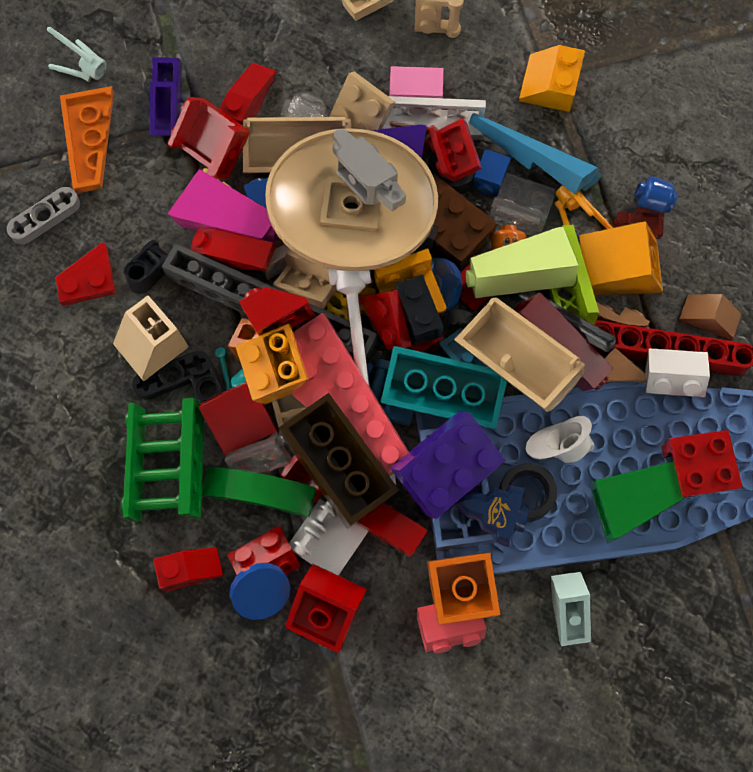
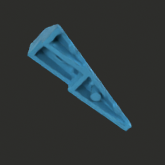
(563, 167)

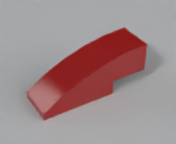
(394, 529)

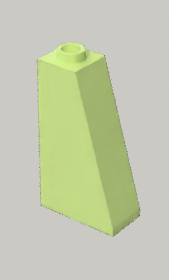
(524, 266)

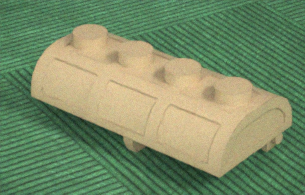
(273, 137)
(522, 354)

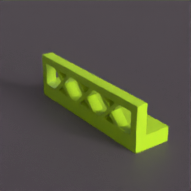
(582, 292)

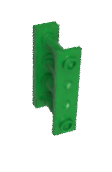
(187, 473)

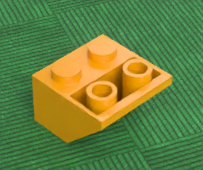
(272, 365)

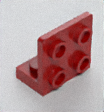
(704, 463)

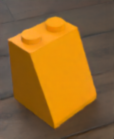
(622, 260)

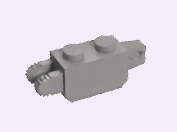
(366, 171)

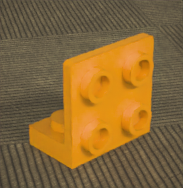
(407, 268)

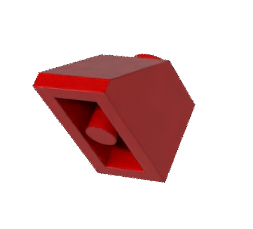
(187, 568)

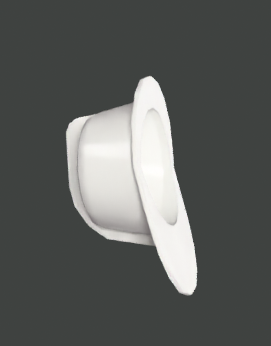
(565, 441)

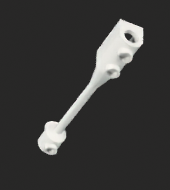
(351, 284)

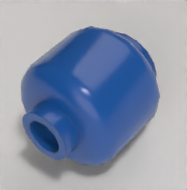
(656, 194)

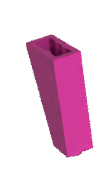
(217, 206)

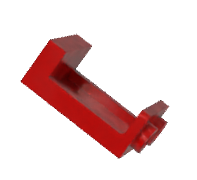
(209, 136)

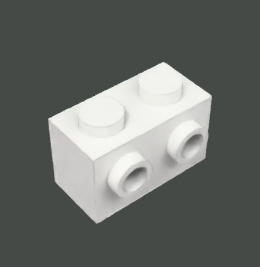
(677, 372)

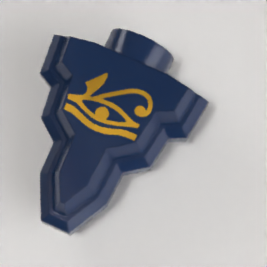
(497, 512)

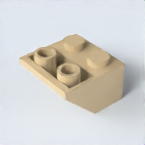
(148, 338)

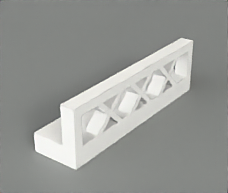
(433, 115)

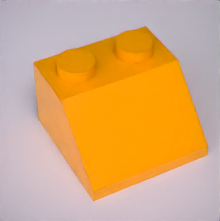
(552, 77)

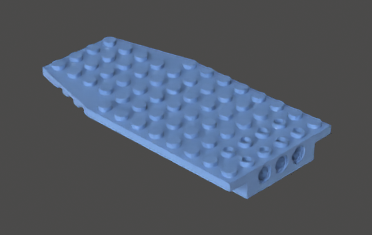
(626, 438)

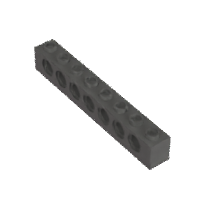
(230, 286)

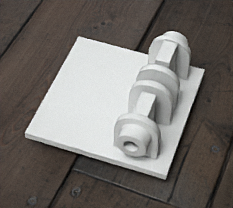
(326, 540)

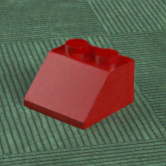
(273, 308)
(325, 608)

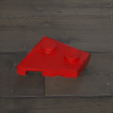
(87, 278)
(388, 318)

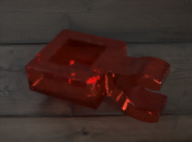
(653, 218)

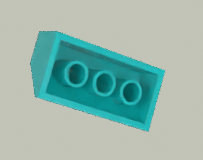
(443, 387)

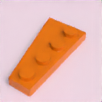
(87, 134)

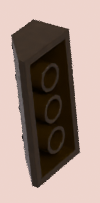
(338, 460)

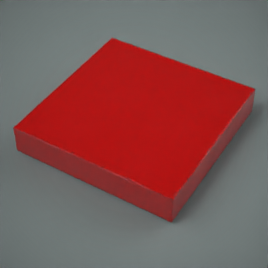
(237, 418)

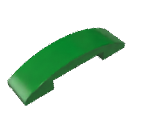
(259, 490)

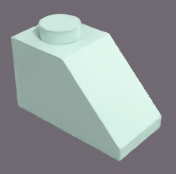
(571, 608)

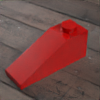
(248, 93)
(233, 249)

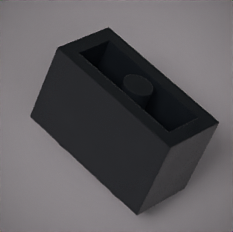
(419, 310)

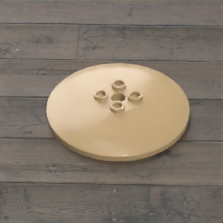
(309, 211)

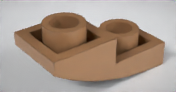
(627, 317)

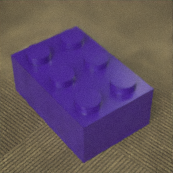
(448, 464)

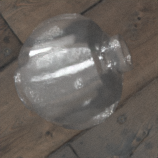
(304, 105)

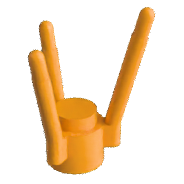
(573, 201)

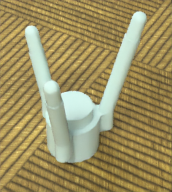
(90, 64)

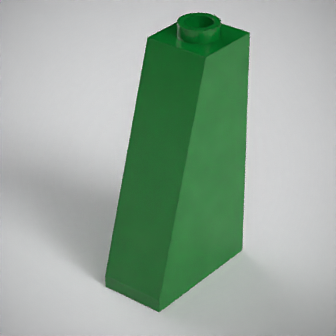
(635, 498)

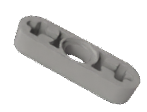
(42, 226)

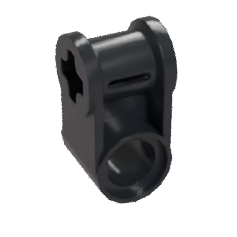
(146, 262)

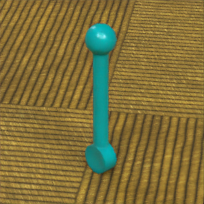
(221, 353)

